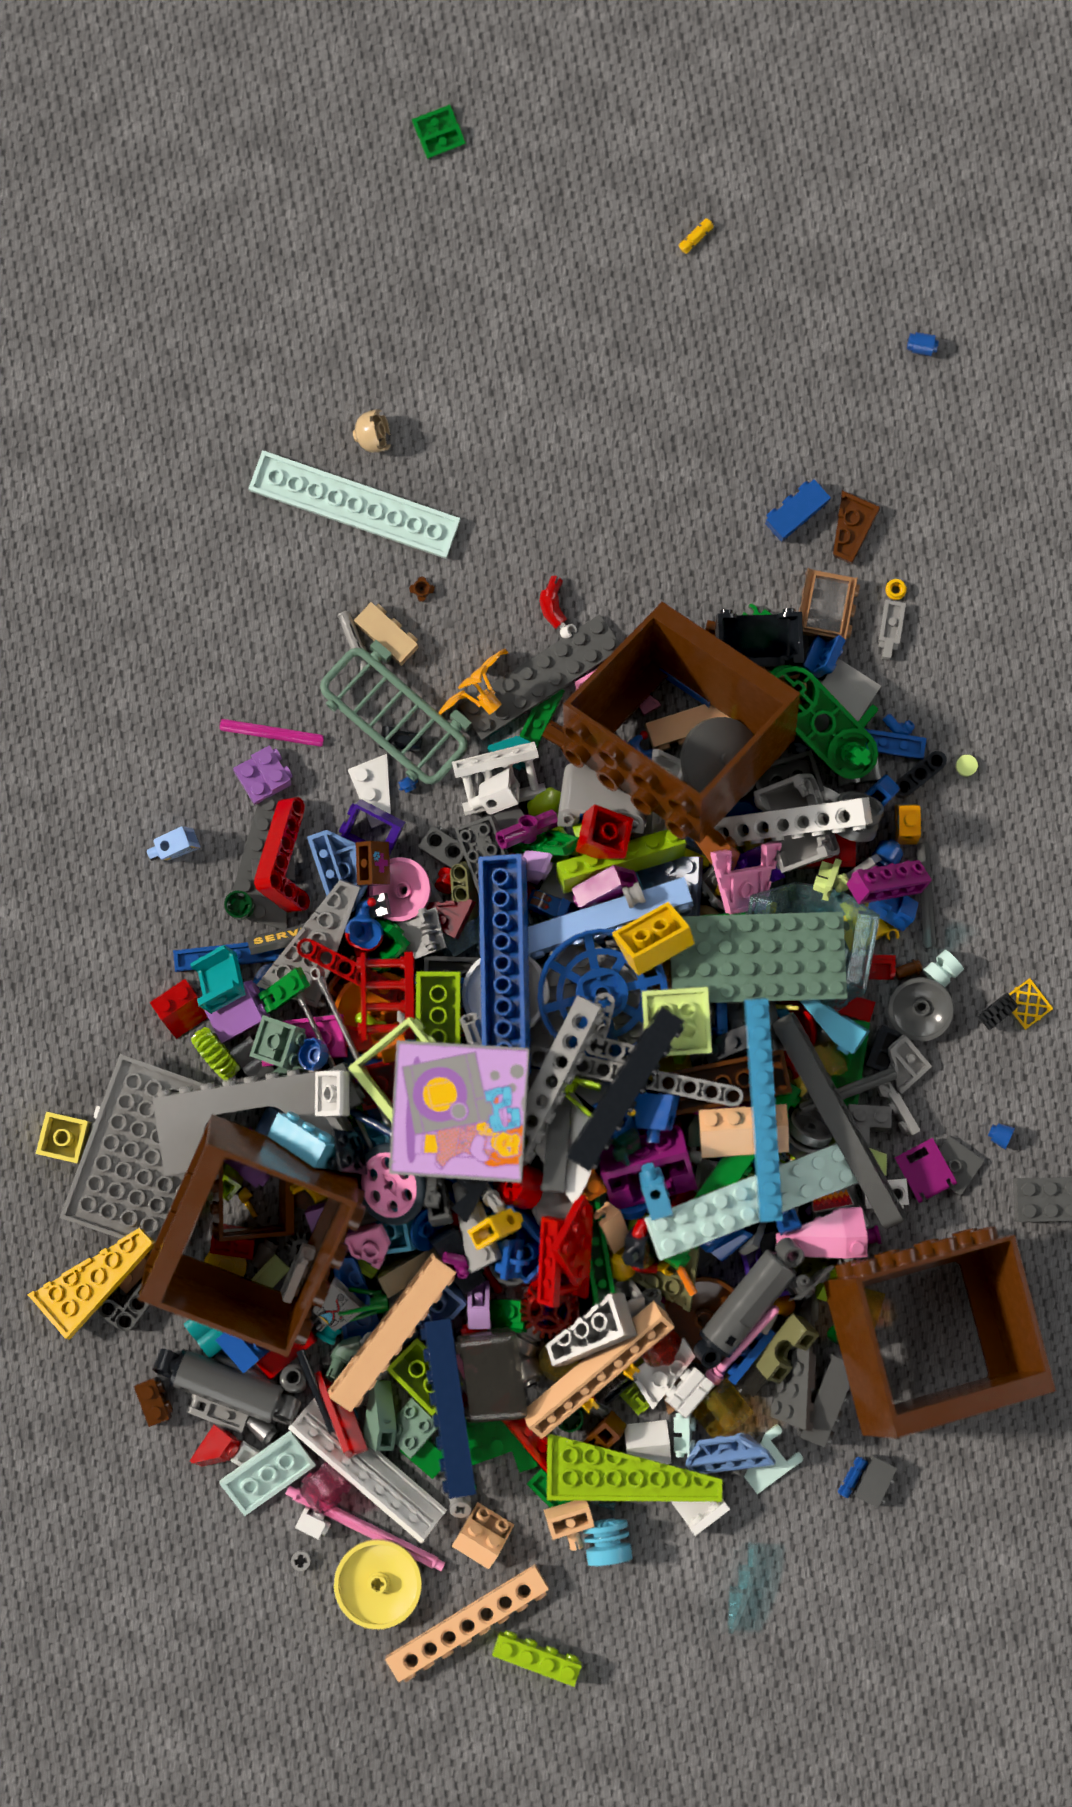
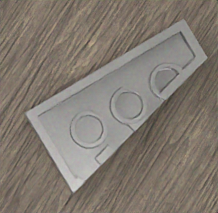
(485, 1256)

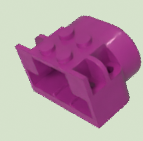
(670, 1155)

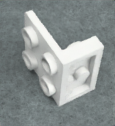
(700, 1514)

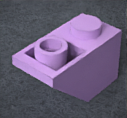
(537, 865)

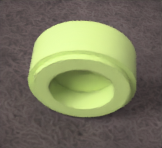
(966, 765)

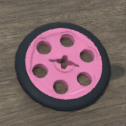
(382, 1210)

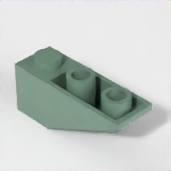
(380, 1419)

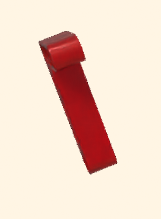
(276, 855)

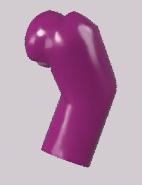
(459, 1263)

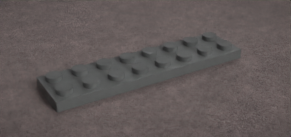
(543, 676)

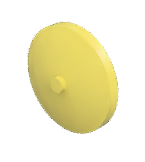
(377, 1584)

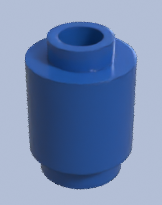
(922, 343)

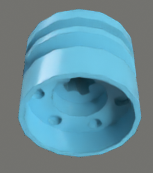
(607, 1547)

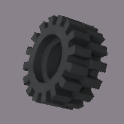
(998, 1011)

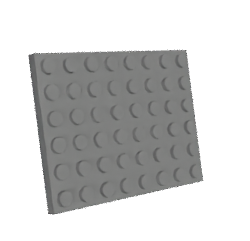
(121, 1169)

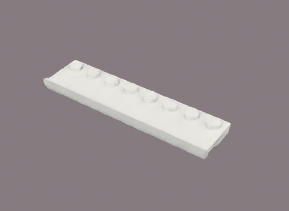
(372, 1476)

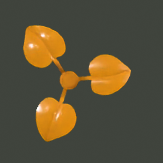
(486, 698)

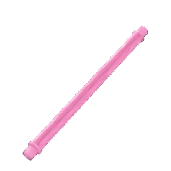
(371, 1531)

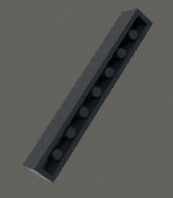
(624, 1088)

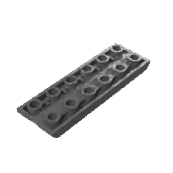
(480, 840)

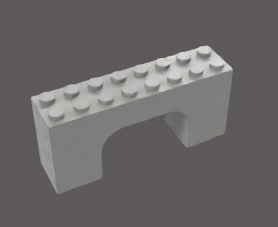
(184, 1114)

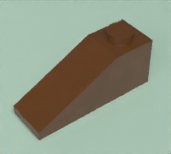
(606, 1431)

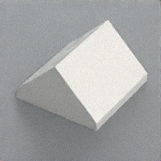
(332, 1093)
(649, 1441)

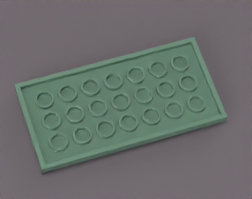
(764, 957)

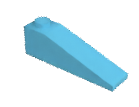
(839, 1028)

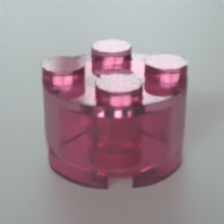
(324, 1488)

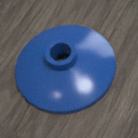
(421, 1230)

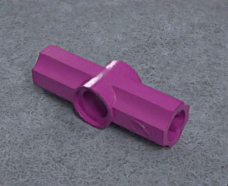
(527, 829)

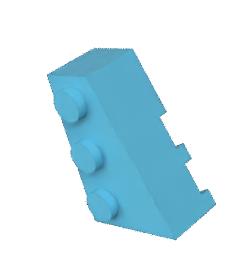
(303, 1139)

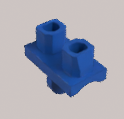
(512, 1258)

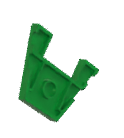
(495, 1439)

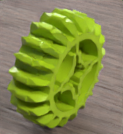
(215, 1053)

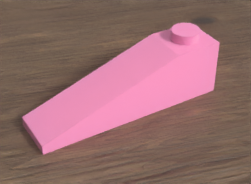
(832, 1236)

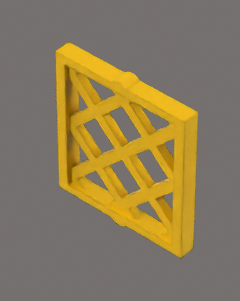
(1039, 994)

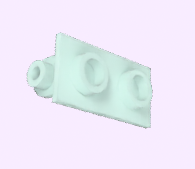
(685, 1443)

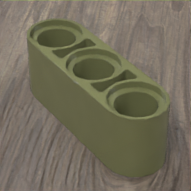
(459, 882)

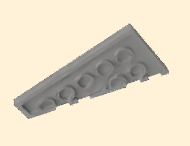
(324, 927)

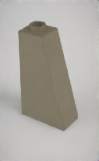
(399, 1273)

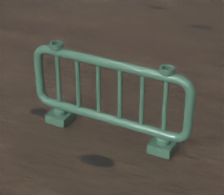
(379, 654)

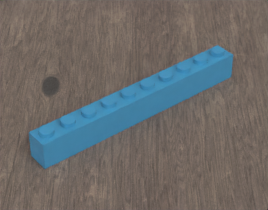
(763, 1109)

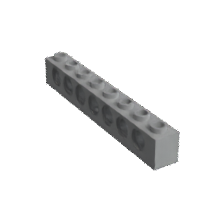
(551, 1067)

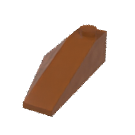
(717, 841)

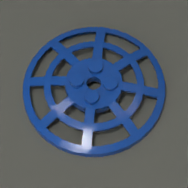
(591, 982)

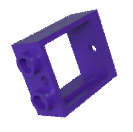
(354, 811)

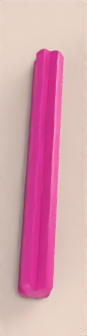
(271, 732)

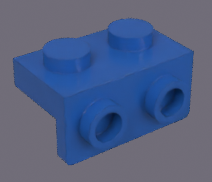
(823, 655)

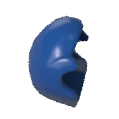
(313, 1054)

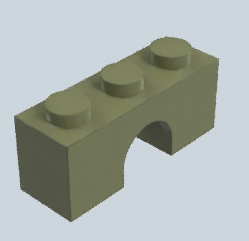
(773, 1359)

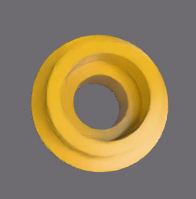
(900, 584)

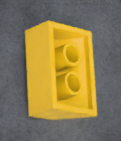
(653, 938)

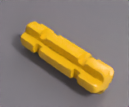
(696, 235)

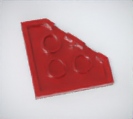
(573, 1241)

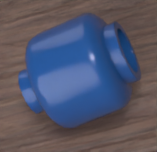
(889, 852)

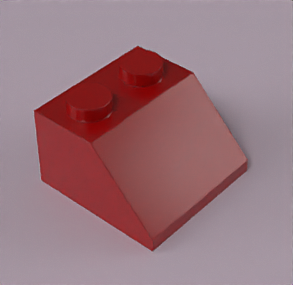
(604, 833)
(179, 1008)

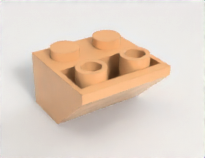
(483, 1535)

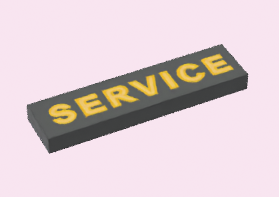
(272, 940)

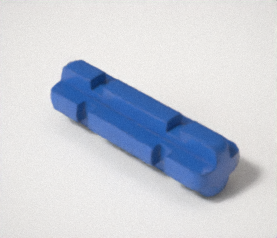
(852, 1477)

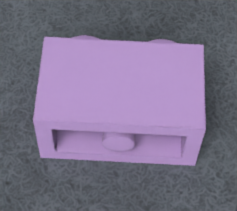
(479, 1307)

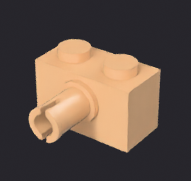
(568, 1521)

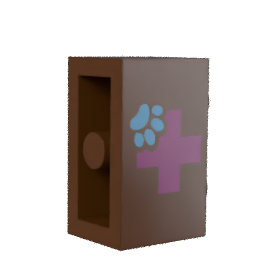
(372, 863)

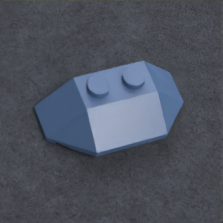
(335, 860)
(728, 1454)

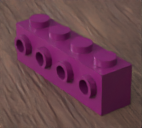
(888, 881)

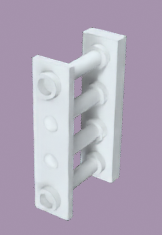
(502, 758)

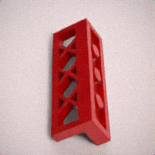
(344, 1421)

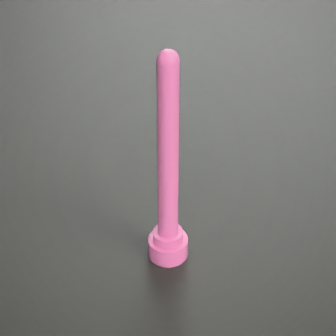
(717, 1373)

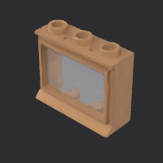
(828, 604)

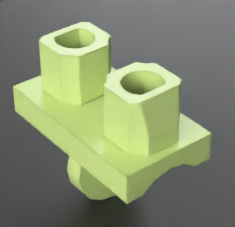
(834, 880)

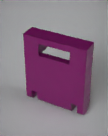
(927, 1173)

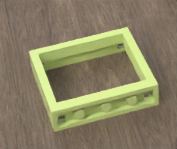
(366, 1080)

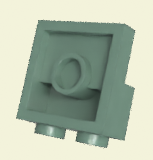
(278, 1043)

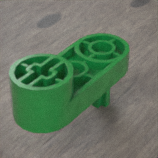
(835, 752)

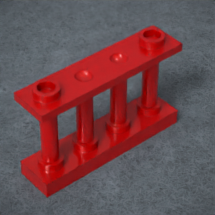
(405, 984)
(550, 1270)

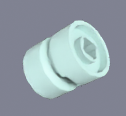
(945, 968)

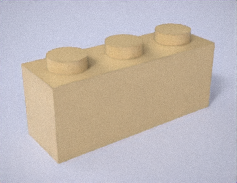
(387, 632)

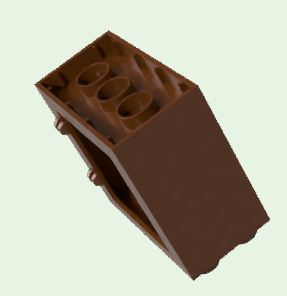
(710, 670)
(227, 1299)
(1002, 1318)

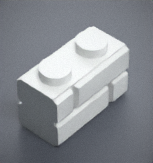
(688, 1392)

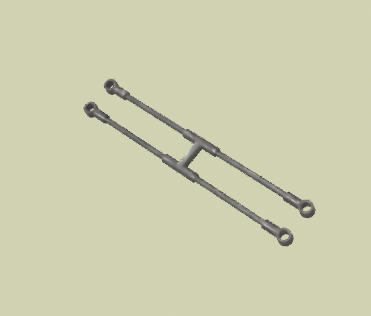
(303, 1003)

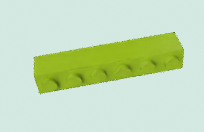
(640, 855)

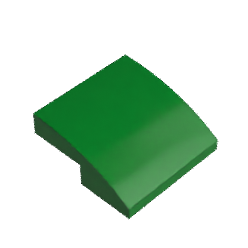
(438, 131)

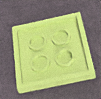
(691, 1007)

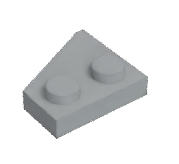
(907, 1062)

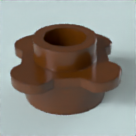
(421, 595)

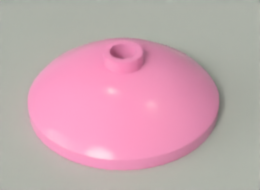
(408, 874)

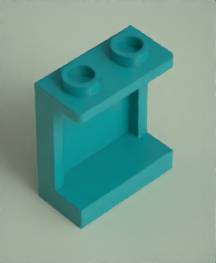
(219, 978)

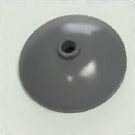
(917, 1023)

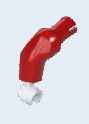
(550, 608)

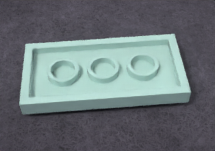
(267, 1473)

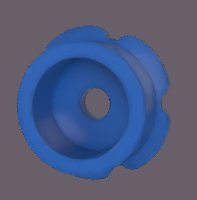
(407, 784)

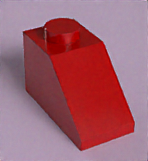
(216, 1447)

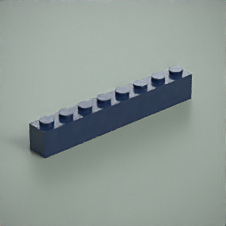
(448, 1407)

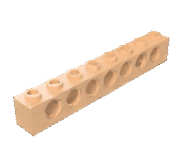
(406, 1671)

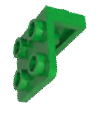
(393, 945)

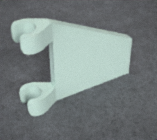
(763, 1476)

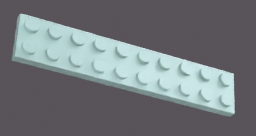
(354, 504)
(737, 1204)

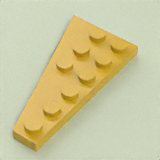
(85, 1287)

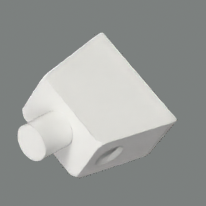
(497, 793)

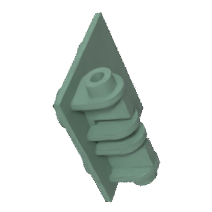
(413, 1428)

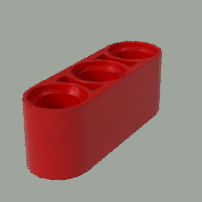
(275, 1362)

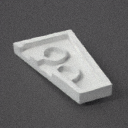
(372, 785)
(657, 1380)

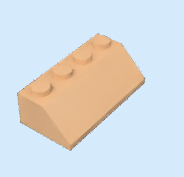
(730, 1131)

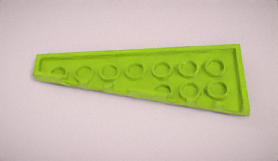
(600, 1474)

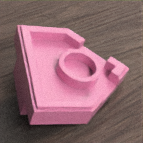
(369, 1244)

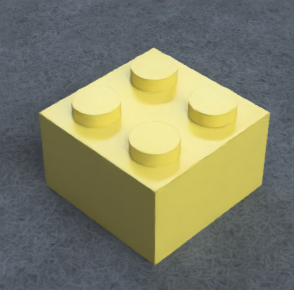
(63, 1137)

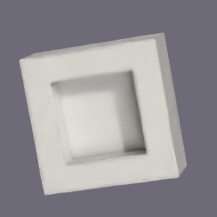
(244, 1453)

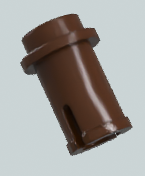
(908, 969)

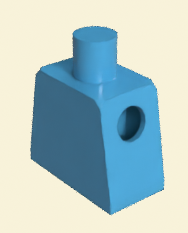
(654, 1186)

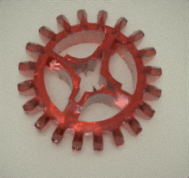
(555, 1317)

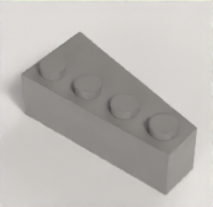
(597, 1330)

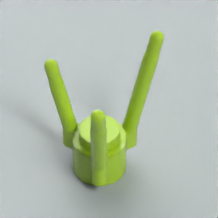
(572, 1088)

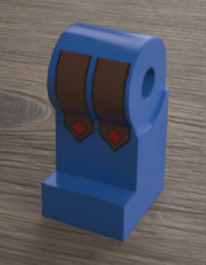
(547, 905)

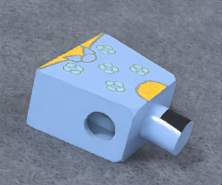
(180, 840)

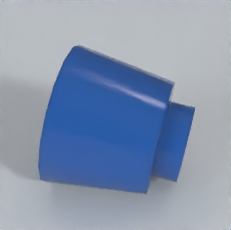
(1001, 1134)

